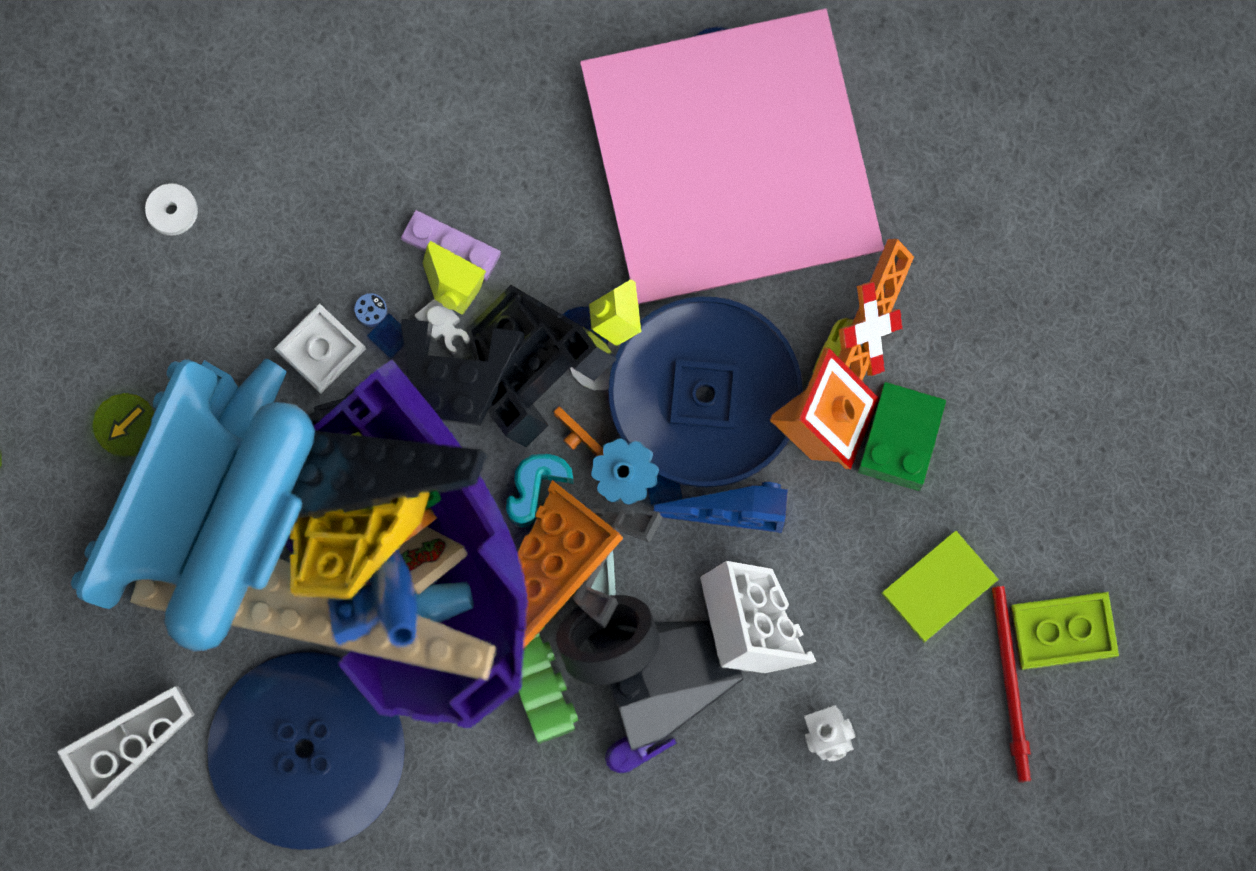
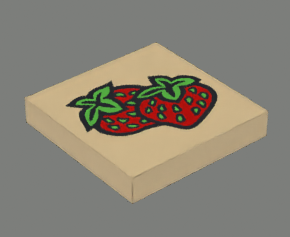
(430, 557)

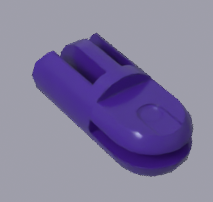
(622, 759)

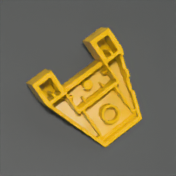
(346, 548)

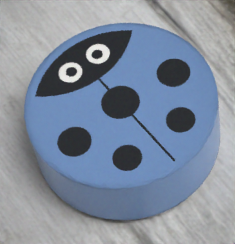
(370, 310)

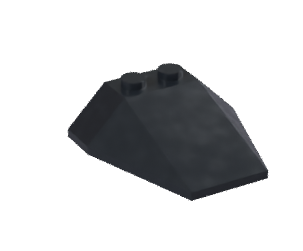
(673, 686)

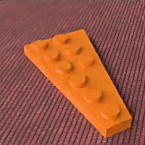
(560, 555)

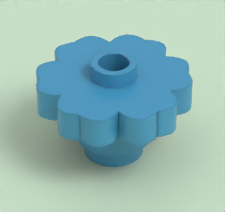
(641, 471)

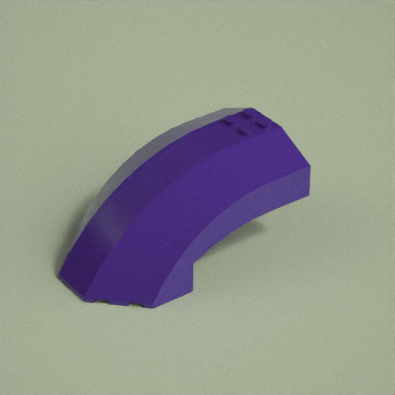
(394, 409)

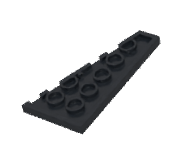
(370, 471)

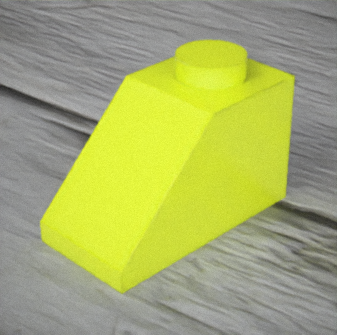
(452, 278)
(617, 314)

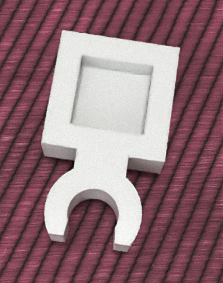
(443, 323)

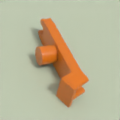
(577, 433)

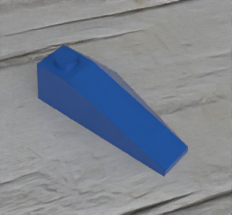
(744, 507)

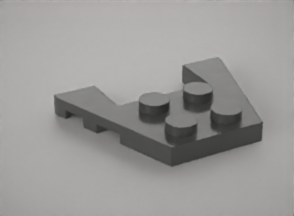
(639, 525)

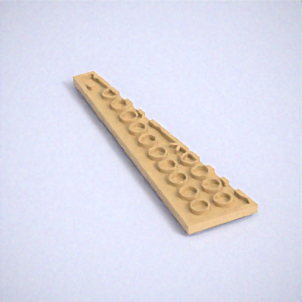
(308, 620)

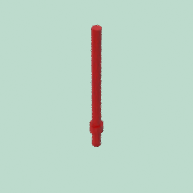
(1019, 747)

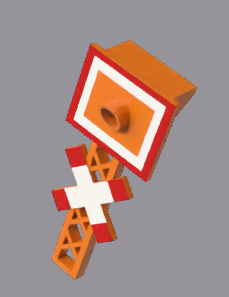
(837, 405)

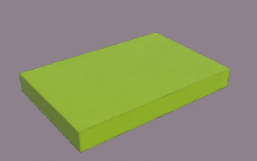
(939, 586)
(1064, 630)

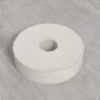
(171, 223)

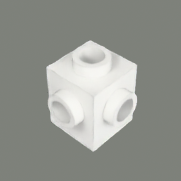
(829, 734)

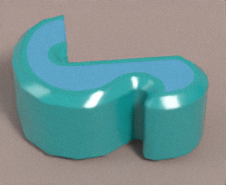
(528, 484)

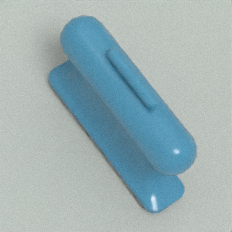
(201, 509)

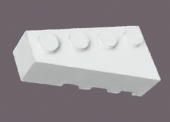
(117, 749)

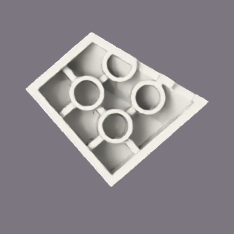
(749, 619)

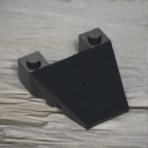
(547, 351)

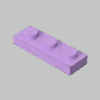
(425, 229)

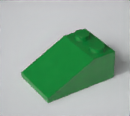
(902, 436)

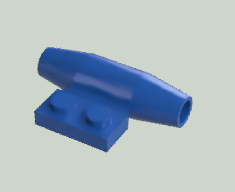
(386, 600)

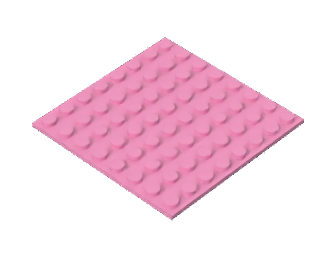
(731, 156)

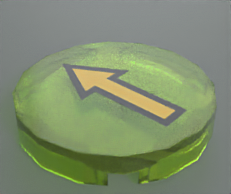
(123, 424)

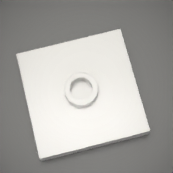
(320, 348)

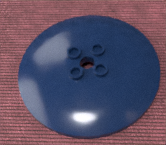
(694, 347)
(295, 798)

